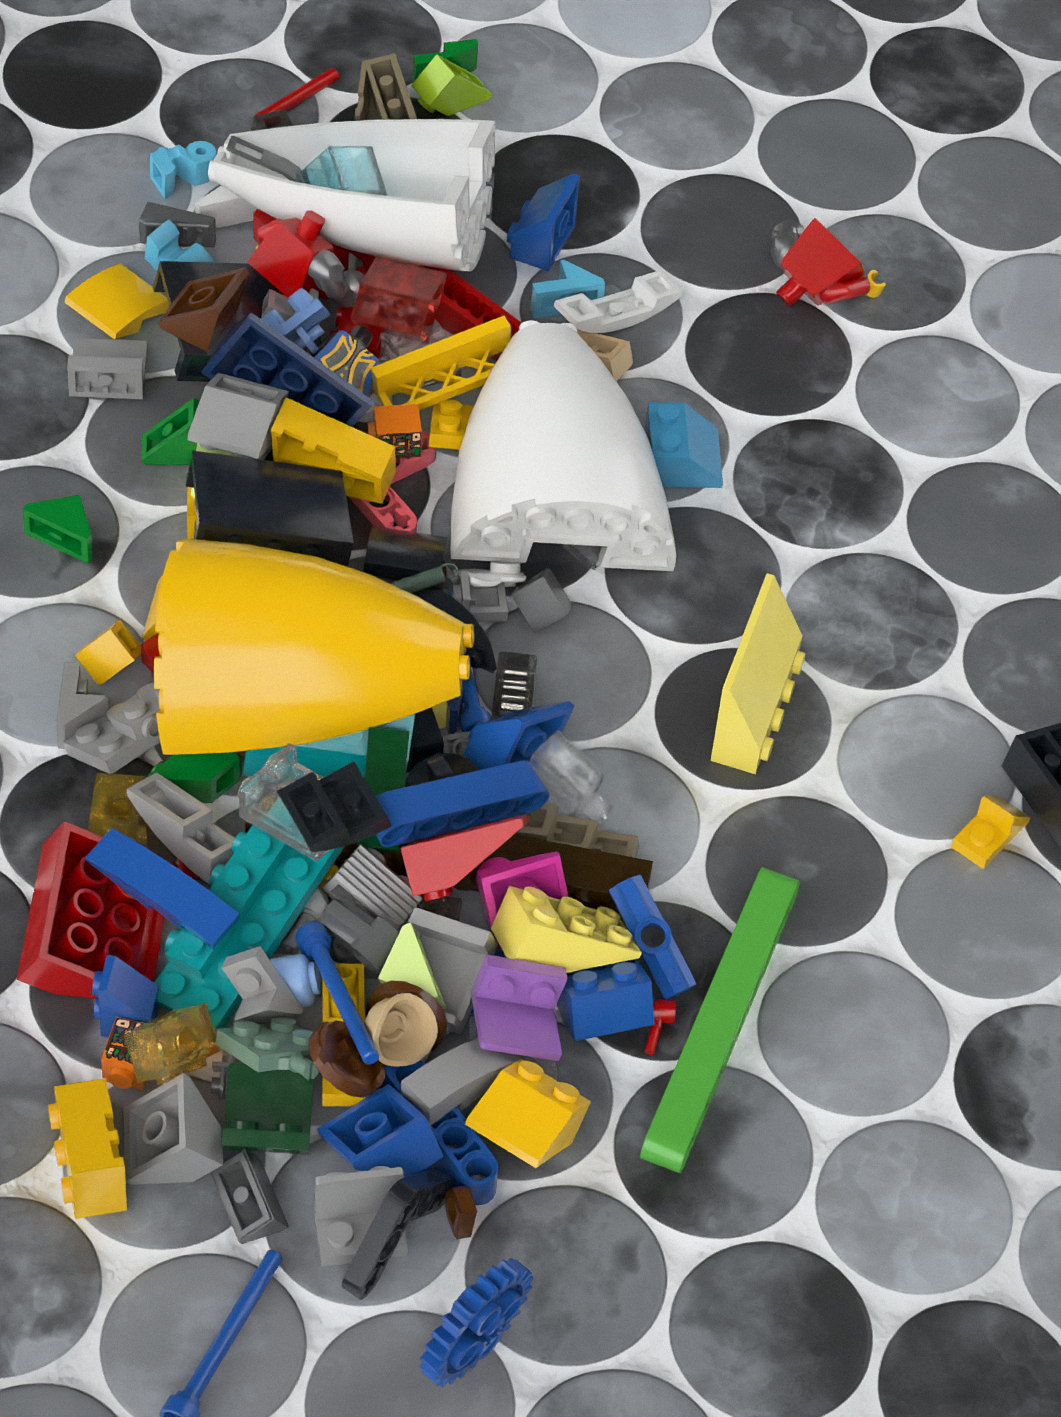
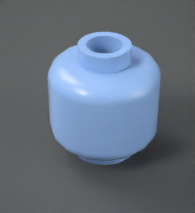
(300, 976)

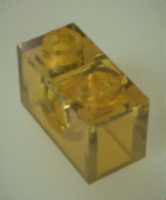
(114, 809)
(172, 1044)

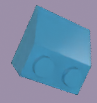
(683, 446)

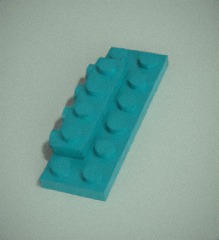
(269, 890)

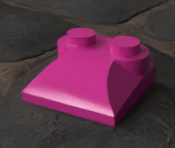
(499, 873)

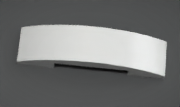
(623, 309)

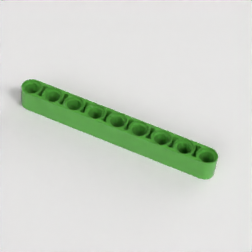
(719, 1021)

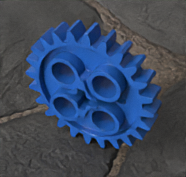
(476, 1322)

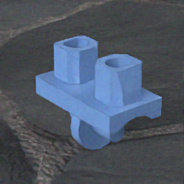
(304, 325)

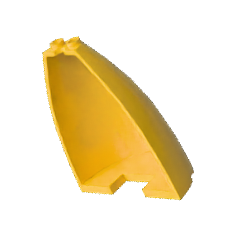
(292, 650)

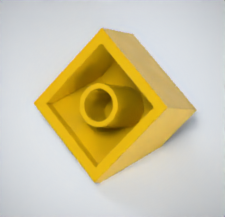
(529, 1113)

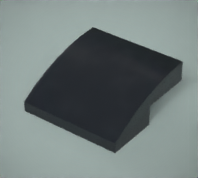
(402, 552)
(334, 809)

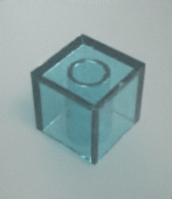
(346, 169)

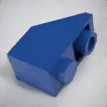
(123, 994)

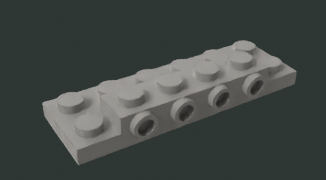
(120, 734)

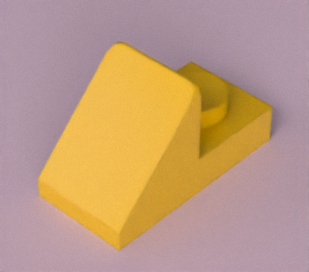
(989, 830)

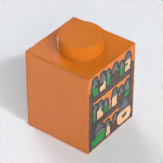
(399, 427)
(116, 1060)

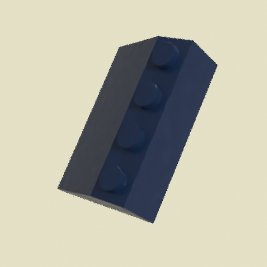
(266, 357)

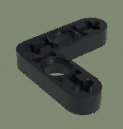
(405, 1202)

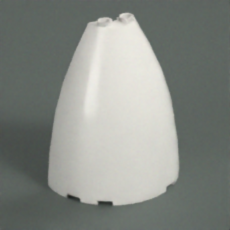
(431, 177)
(557, 460)

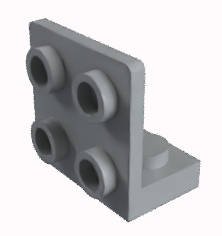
(107, 368)
(346, 1209)

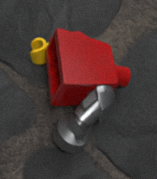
(298, 257)
(818, 265)

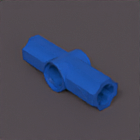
(641, 913)

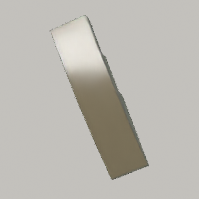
(580, 832)

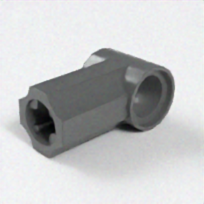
(366, 937)

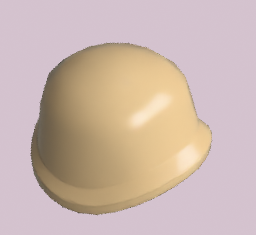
(402, 1029)

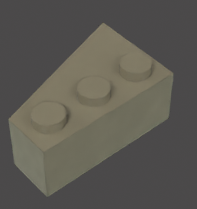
(383, 91)

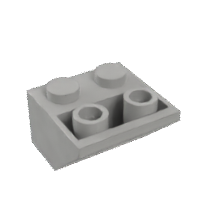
(236, 416)

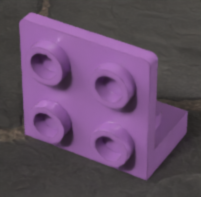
(516, 1007)

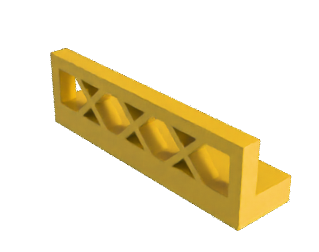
(441, 363)

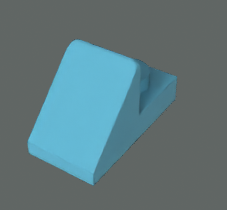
(570, 282)

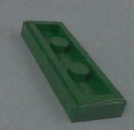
(385, 769)

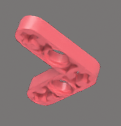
(402, 513)

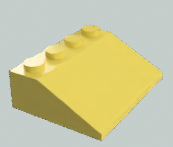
(758, 682)

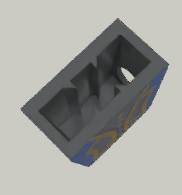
(349, 356)

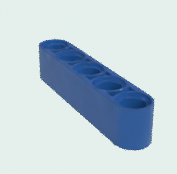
(461, 802)
(461, 1162)

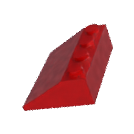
(81, 919)

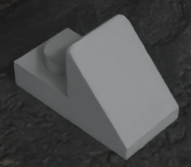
(75, 704)
(260, 987)

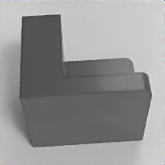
(542, 600)

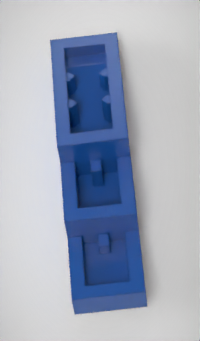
(163, 887)

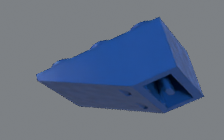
(606, 1000)

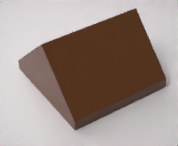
(205, 308)

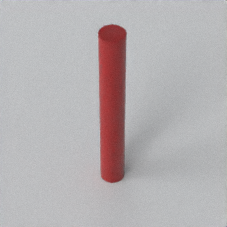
(303, 92)

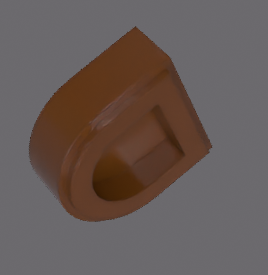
(460, 1211)

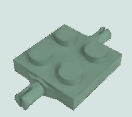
(269, 1045)

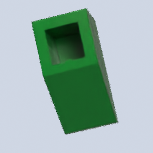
(201, 775)

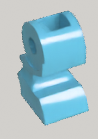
(188, 164)
(164, 246)

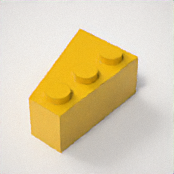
(320, 441)
(88, 1149)

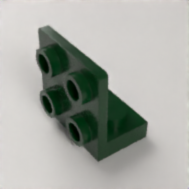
(267, 1111)

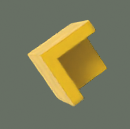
(109, 652)

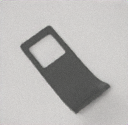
(268, 160)

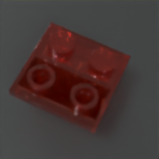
(399, 299)

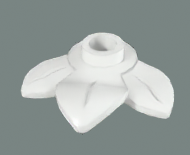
(499, 572)

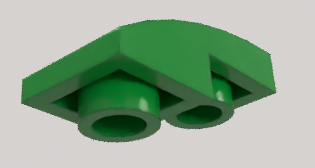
(461, 53)

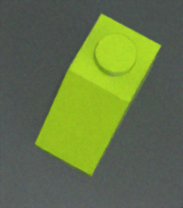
(449, 87)

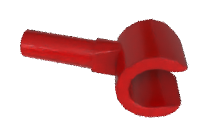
(663, 1014)

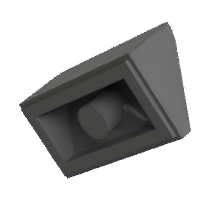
(248, 1197)

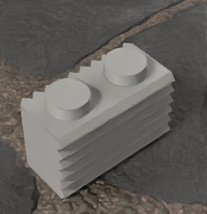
(373, 887)

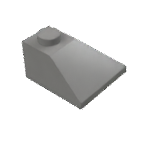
(171, 1135)

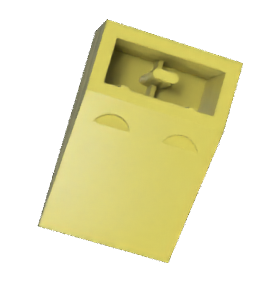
(560, 931)

